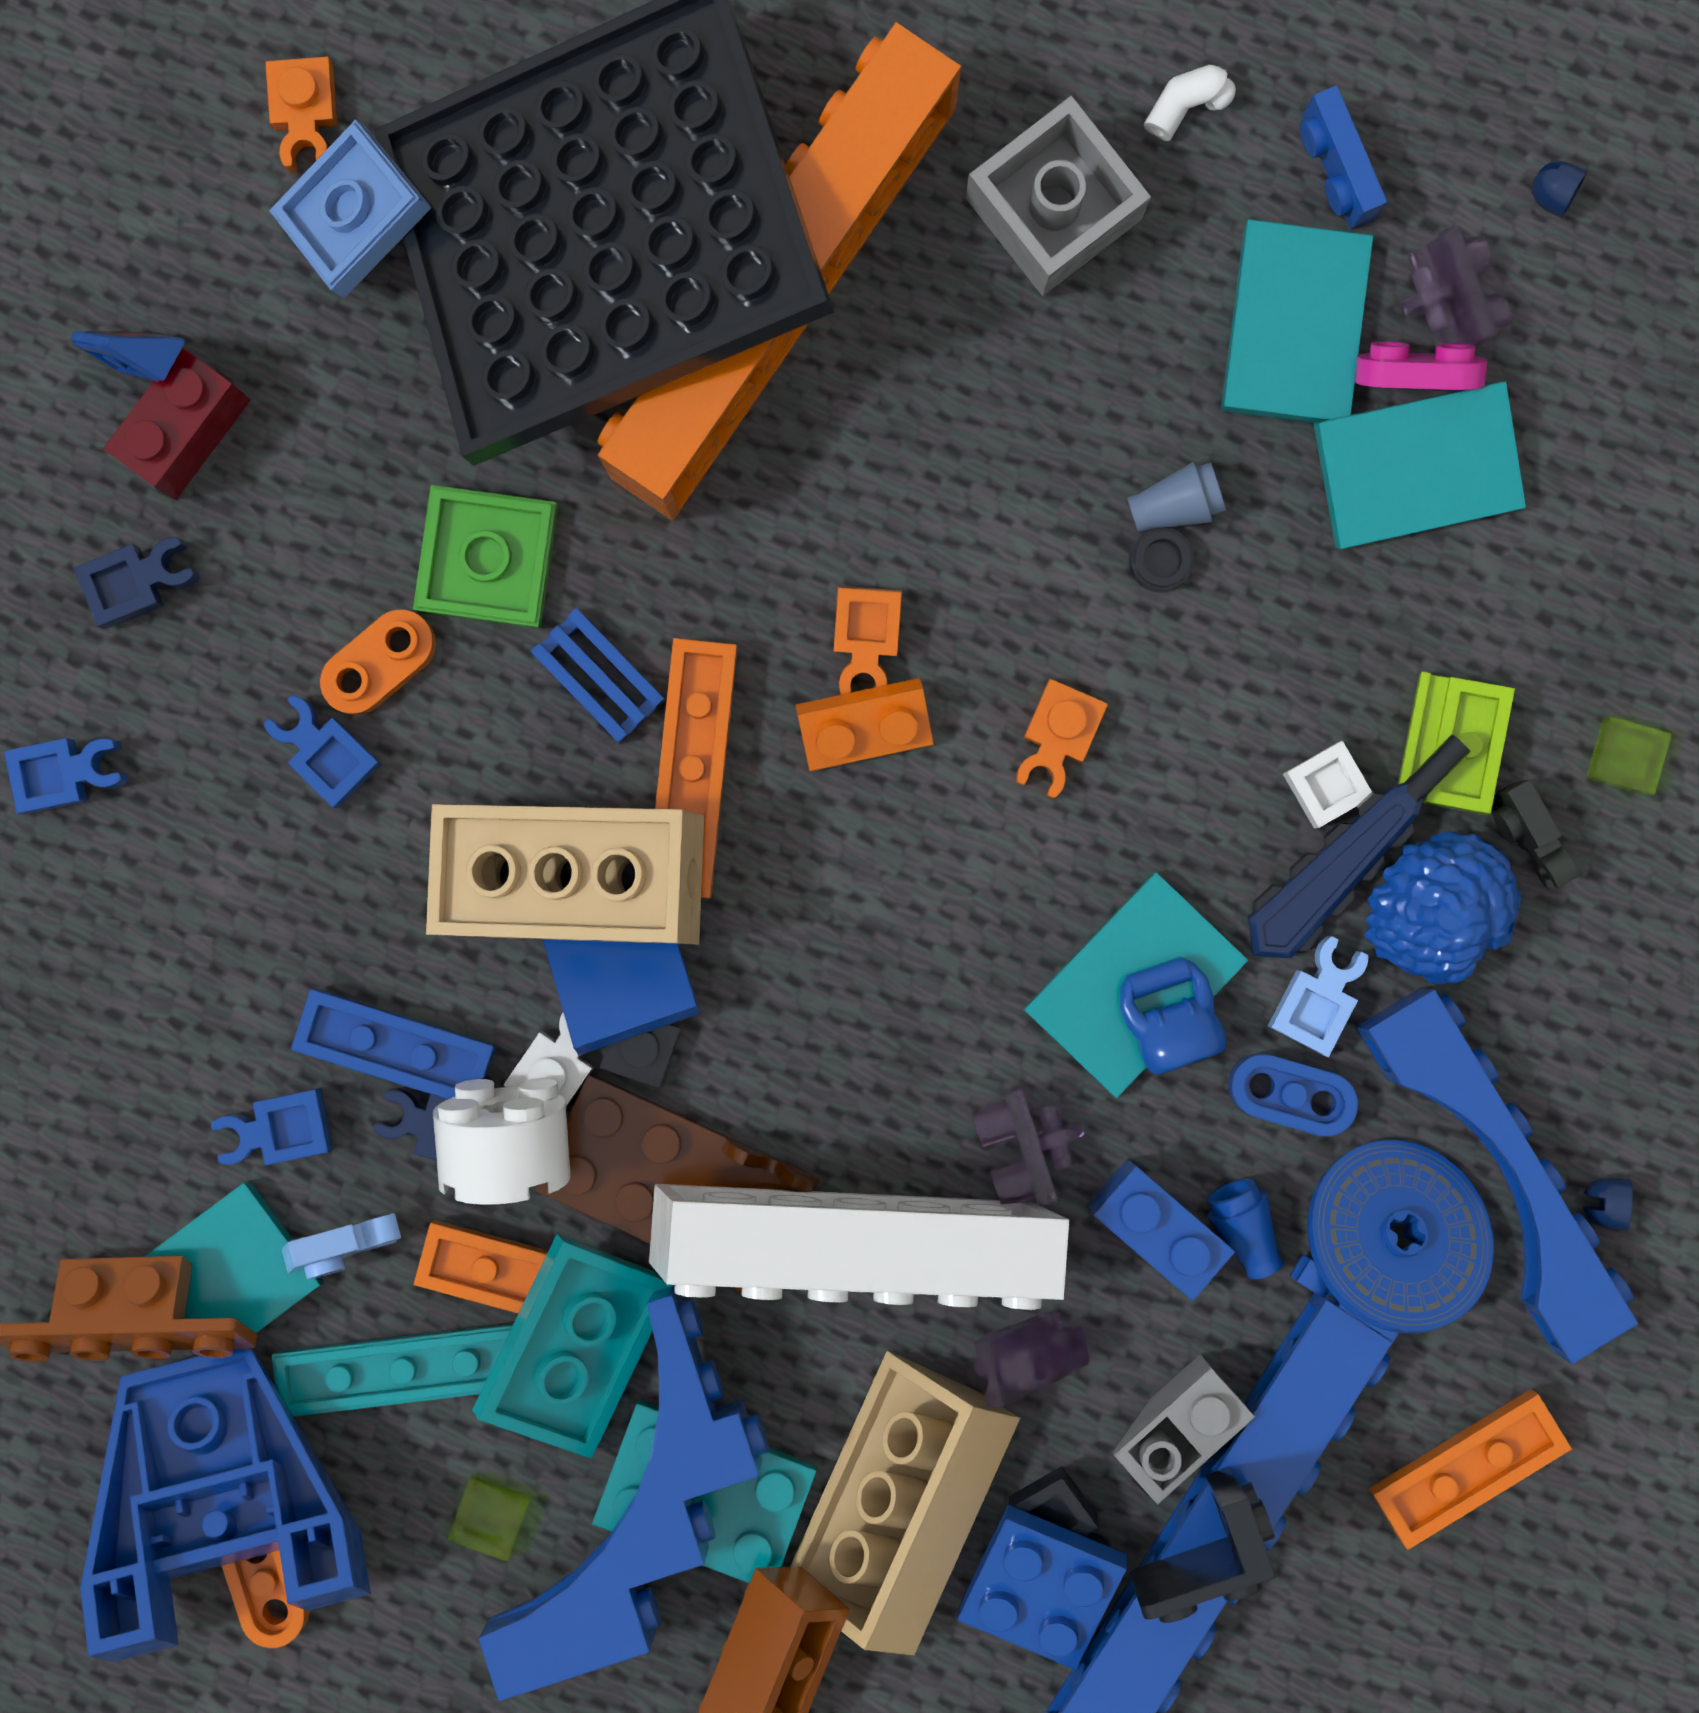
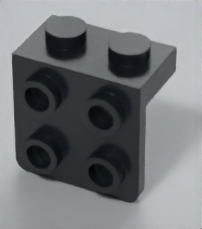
(1224, 1568)

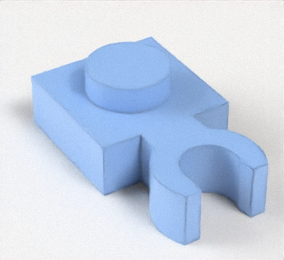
(1315, 1007)
(324, 1252)

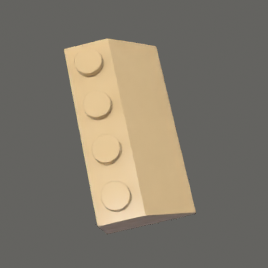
(903, 1501)

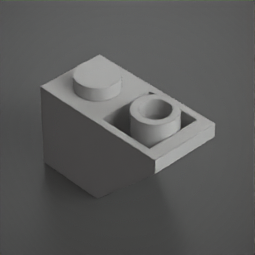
(1181, 1429)

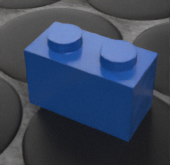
(1160, 1229)

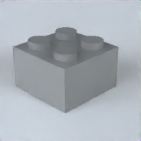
(1057, 195)

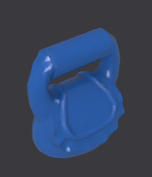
(1176, 1032)

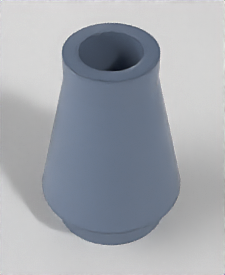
(1178, 500)

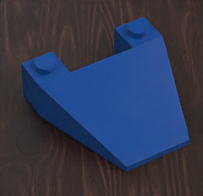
(199, 1478)

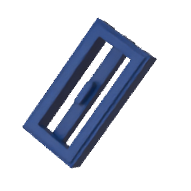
(560, 637)

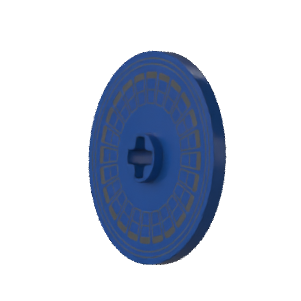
(1358, 1254)

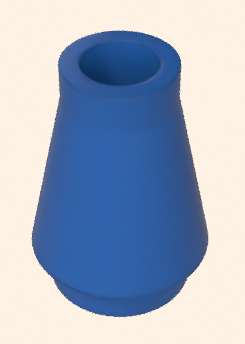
(1246, 1224)

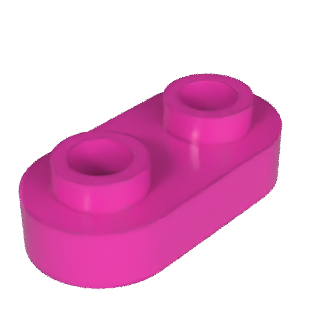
(1393, 366)

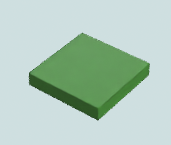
(485, 557)

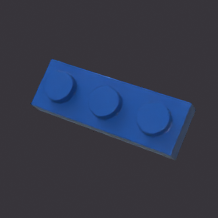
(389, 1044)

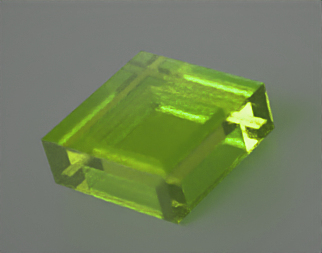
(1629, 755)
(489, 1518)

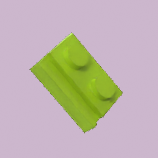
(1478, 718)

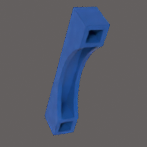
(1563, 1279)

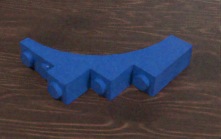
(600, 1608)

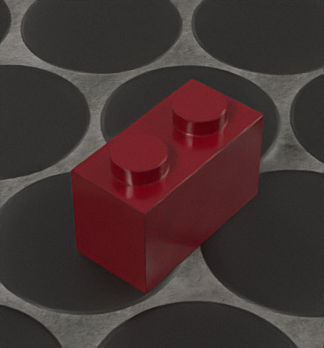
(177, 424)

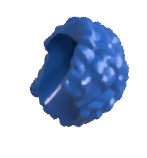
(1443, 907)

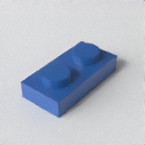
(1333, 137)

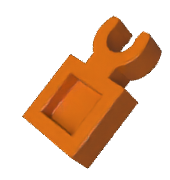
(302, 102)
(866, 628)
(1062, 728)

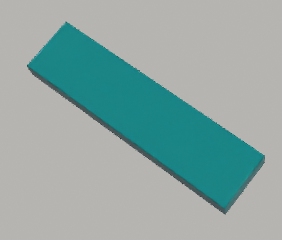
(387, 1370)

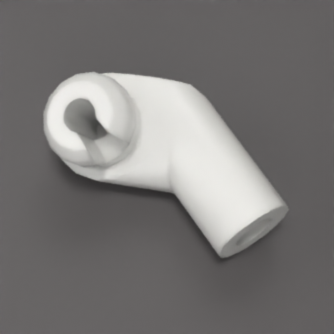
(1190, 89)

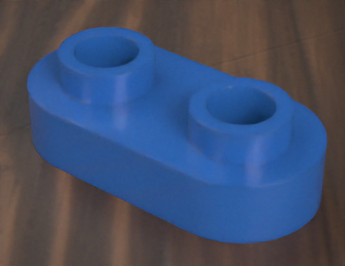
(1291, 1094)

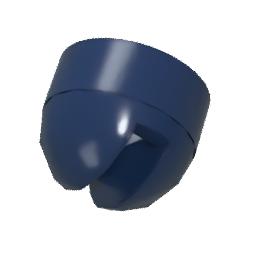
(1557, 186)
(1614, 1204)

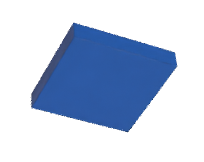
(619, 989)

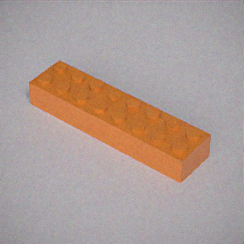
(843, 190)

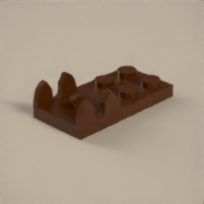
(630, 1144)

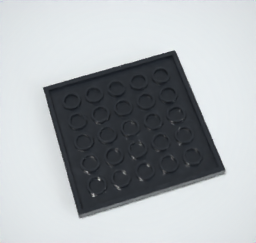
(601, 223)

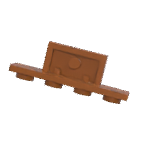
(123, 1307)

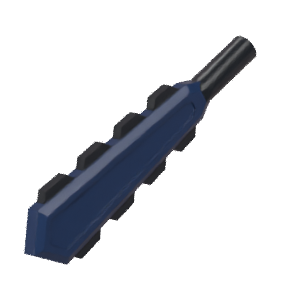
(1323, 883)

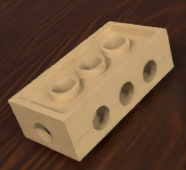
(536, 842)

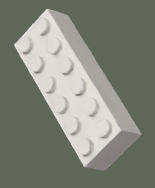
(857, 1245)

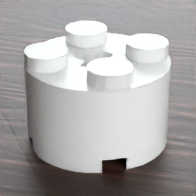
(501, 1141)

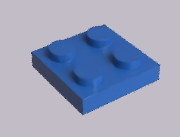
(1042, 1587)

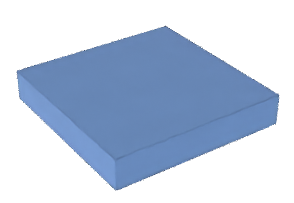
(349, 209)

